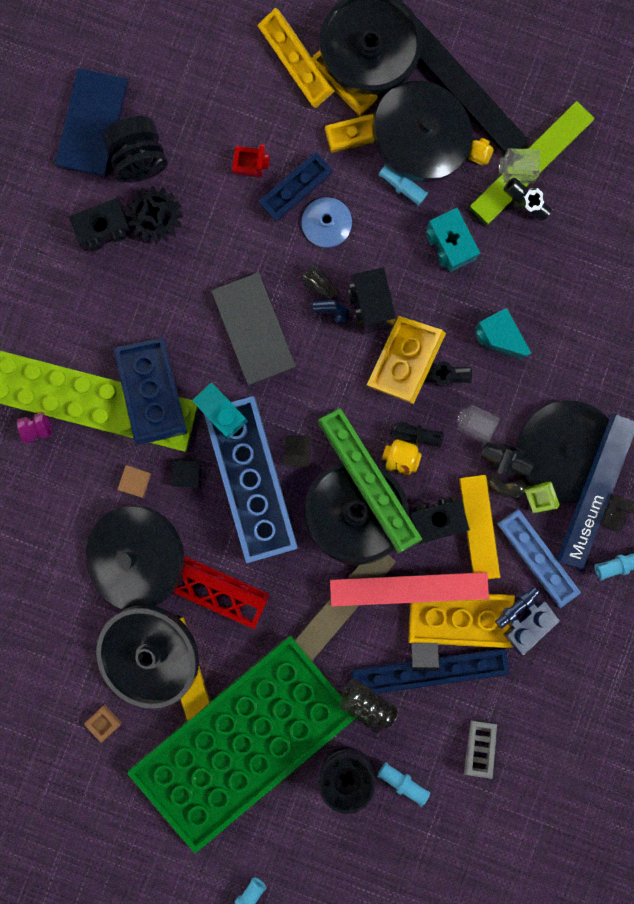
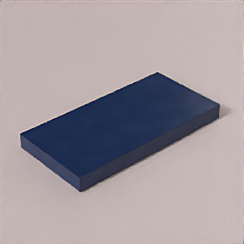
(92, 108)
(150, 391)

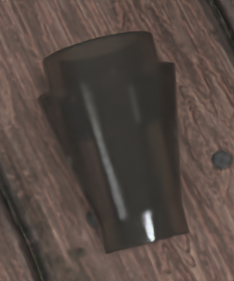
(318, 281)

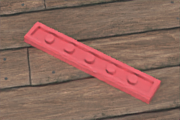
(409, 589)

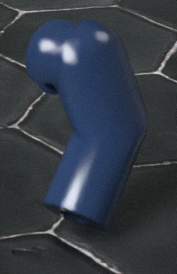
(331, 306)

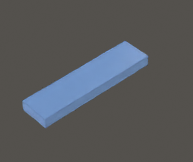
(538, 558)

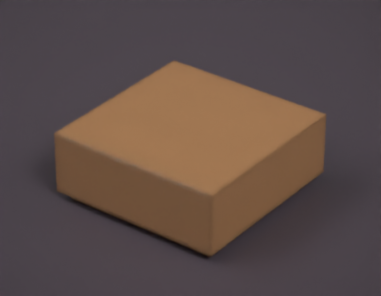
(134, 481)
(102, 723)

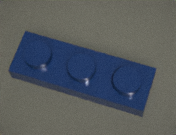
(295, 187)

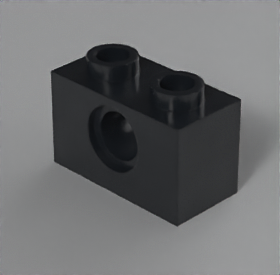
(87, 221)
(454, 519)

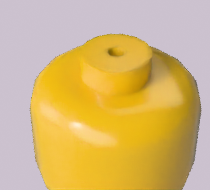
(480, 151)

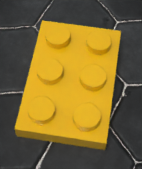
(406, 359)

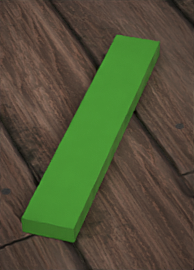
(369, 481)

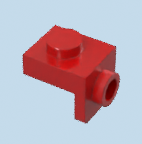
(250, 161)

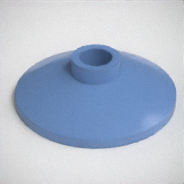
(325, 234)

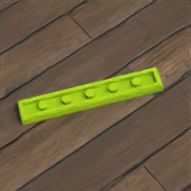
(550, 144)

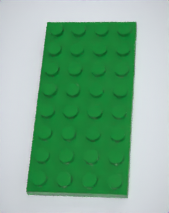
(241, 744)

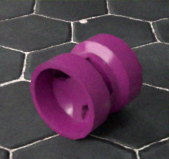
(34, 427)

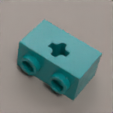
(453, 227)

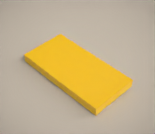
(460, 622)

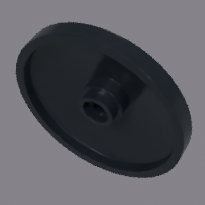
(370, 44)
(422, 131)
(563, 446)
(343, 521)
(134, 557)
(147, 656)

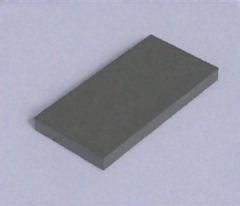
(253, 329)

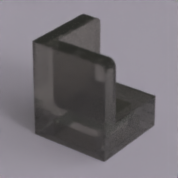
(297, 451)
(617, 512)

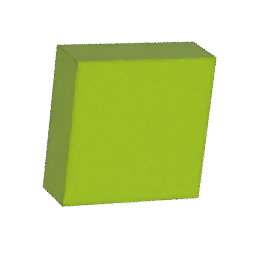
(542, 497)

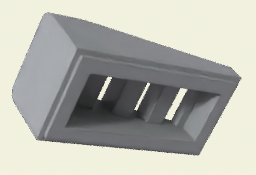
(488, 771)

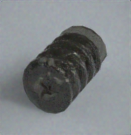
(367, 706)

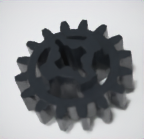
(164, 210)

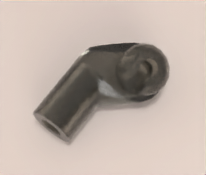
(507, 489)

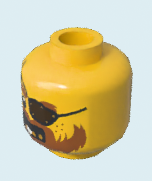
(401, 457)

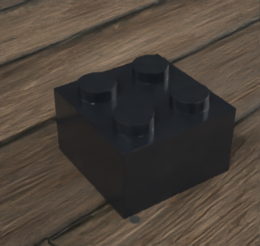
(372, 300)

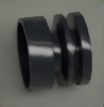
(134, 149)
(350, 795)

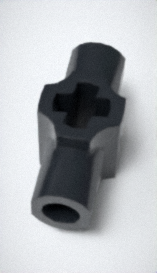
(527, 199)
(458, 375)
(508, 460)

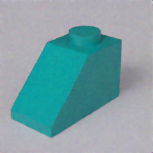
(502, 335)
(220, 410)

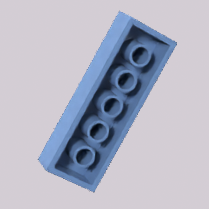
(253, 486)

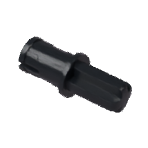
(417, 434)

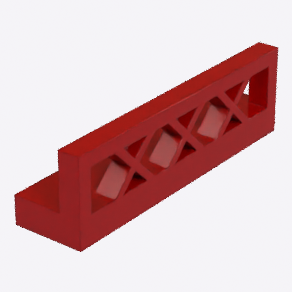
(224, 585)

